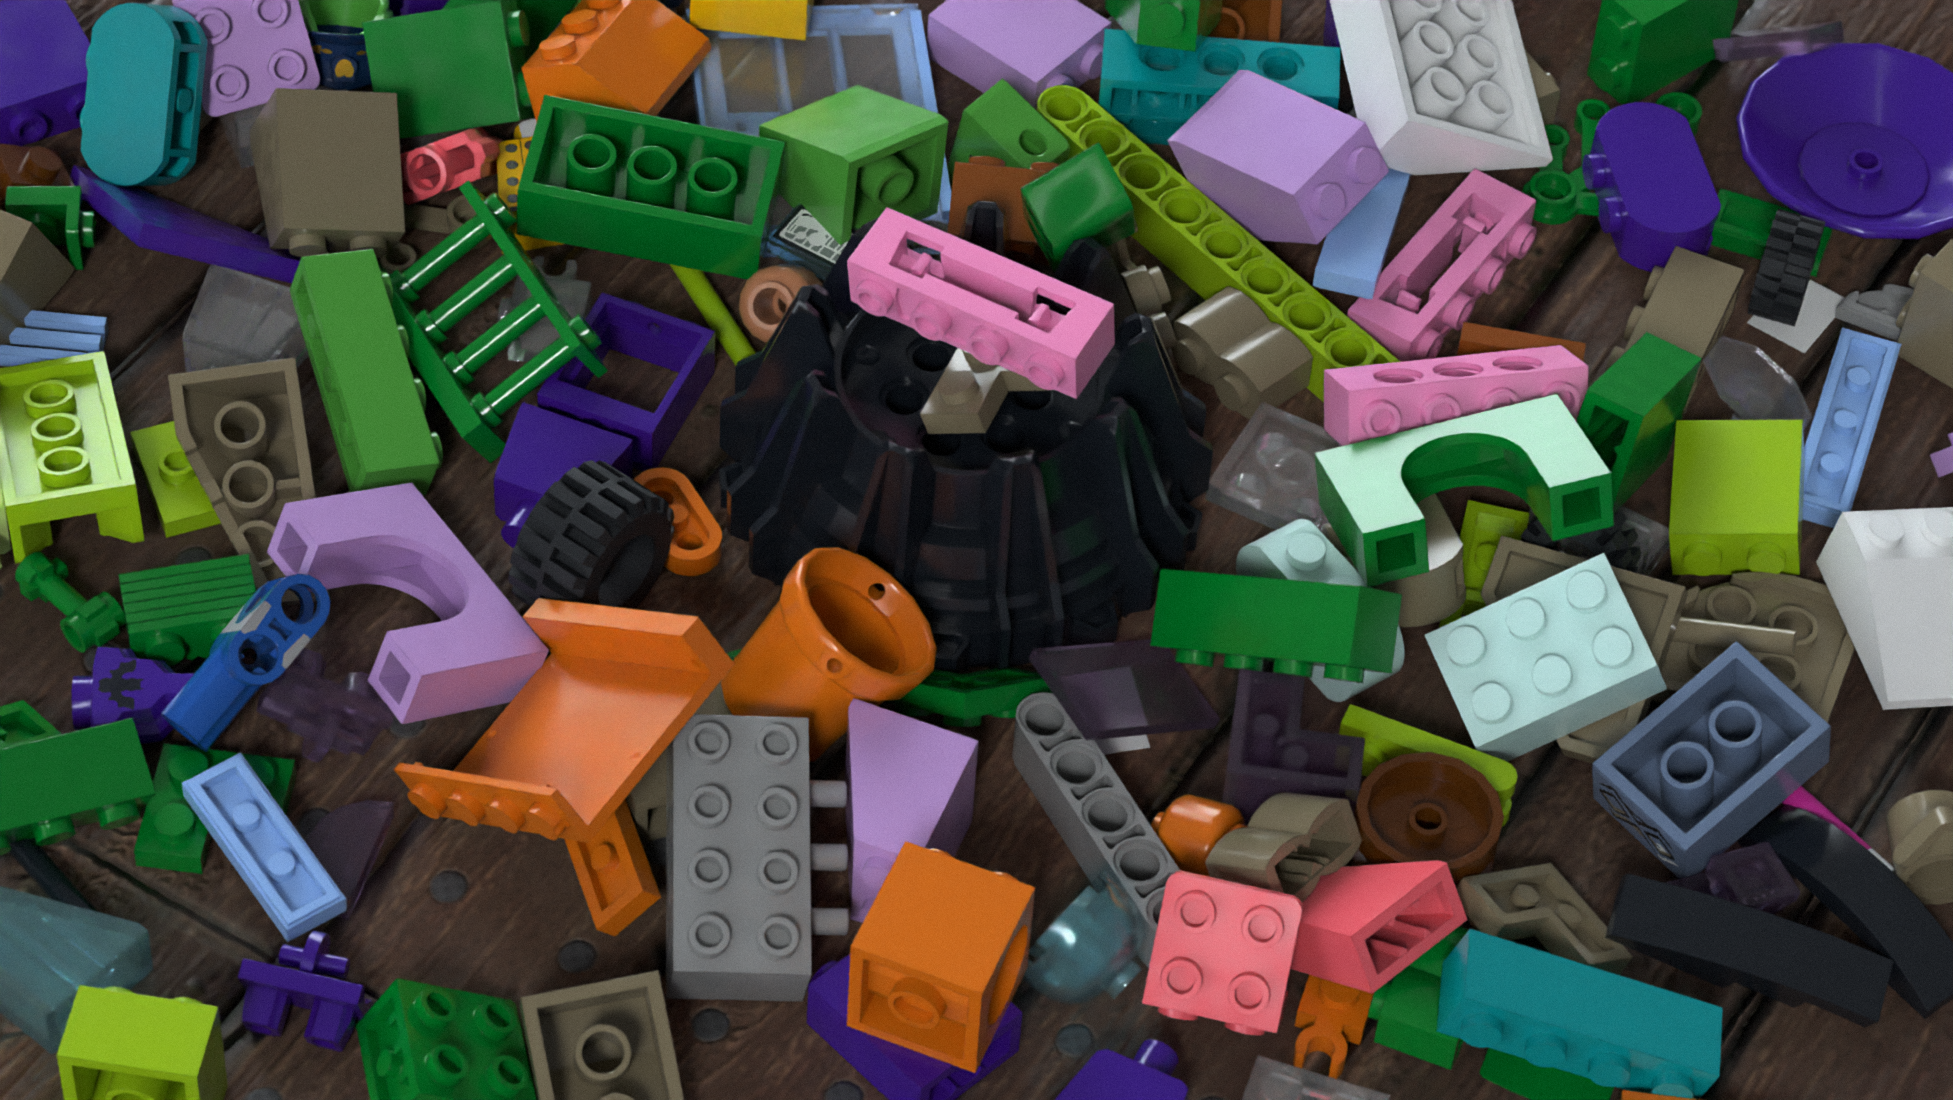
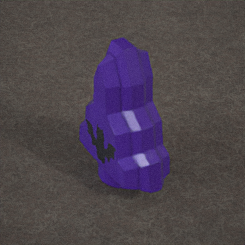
(126, 689)

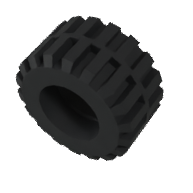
(592, 540)

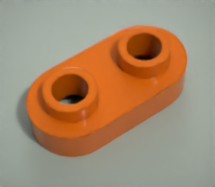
(697, 535)

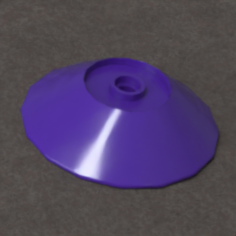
(1855, 139)

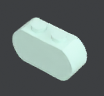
(1305, 554)

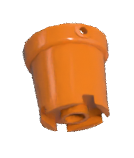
(830, 644)

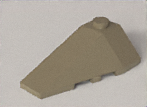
(247, 450)

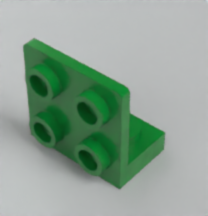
(443, 1046)

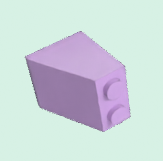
(1278, 159)
(901, 787)

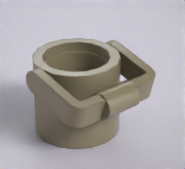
(1923, 844)

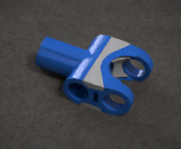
(227, 684)

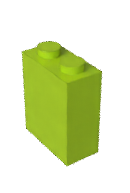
(1737, 497)

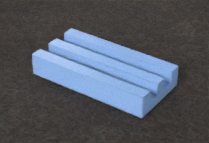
(56, 331)

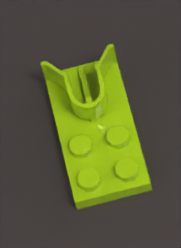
(64, 452)

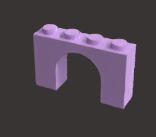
(397, 540)

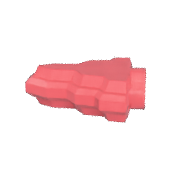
(448, 164)

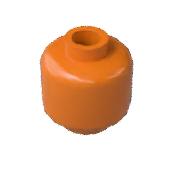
(1193, 828)

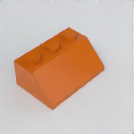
(616, 56)

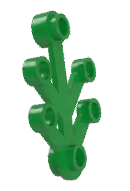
(1565, 195)

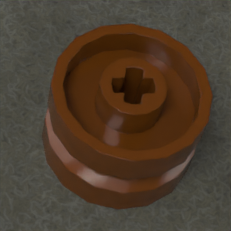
(1428, 811)

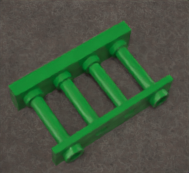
(451, 373)

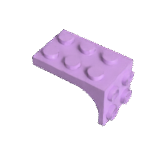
(251, 51)

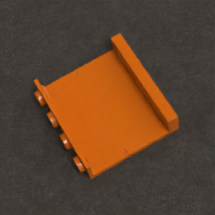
(581, 724)

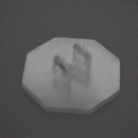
(1754, 383)

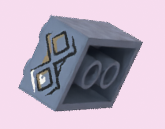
(1711, 762)

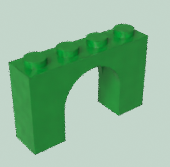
(1522, 448)

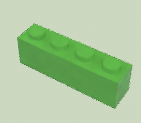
(364, 371)

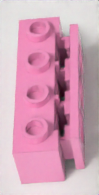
(1418, 393)

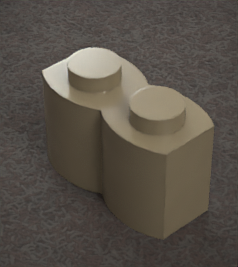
(1241, 352)
(1288, 844)

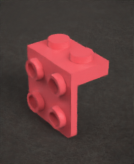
(1223, 953)

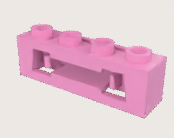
(1493, 230)
(981, 303)

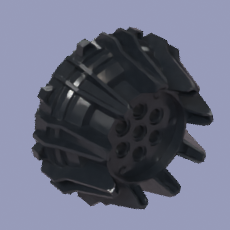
(996, 533)

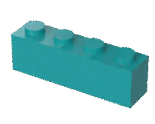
(1578, 1018)

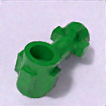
(86, 621)

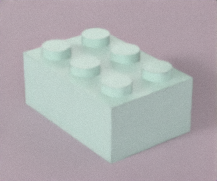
(1546, 660)

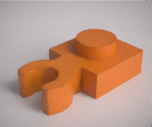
(1329, 1018)

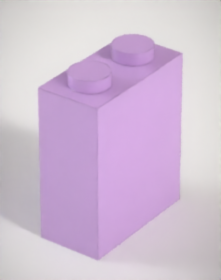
(1017, 41)

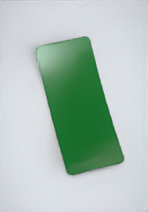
(1539, 1082)

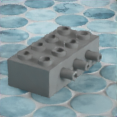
(744, 859)

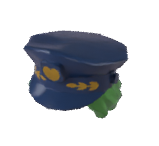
(339, 39)

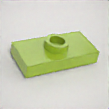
(171, 481)

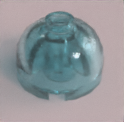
(1089, 946)

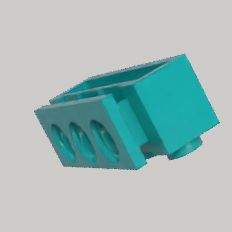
(1162, 88)

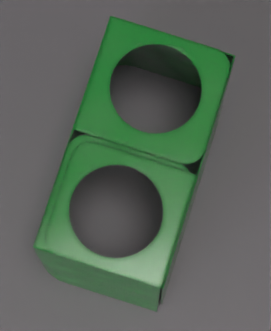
(1076, 203)

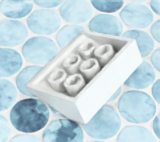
(1442, 84)
(1896, 600)

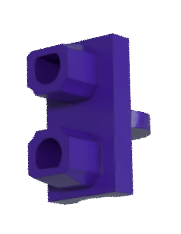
(332, 1002)

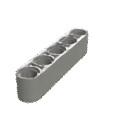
(1091, 807)

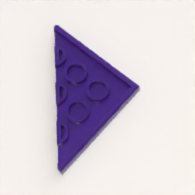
(182, 232)

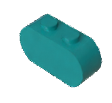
(143, 94)

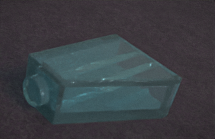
(52, 951)

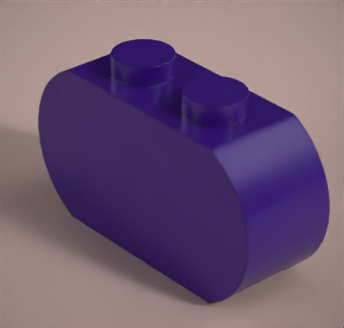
(1650, 184)

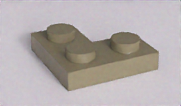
(970, 395)
(1542, 905)

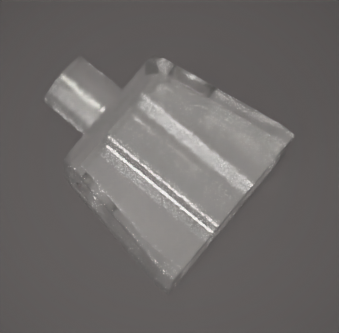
(241, 322)

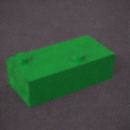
(649, 187)

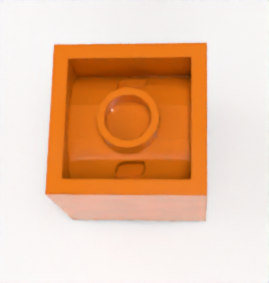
(940, 956)

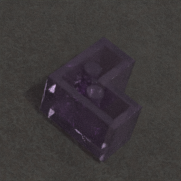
(1277, 757)

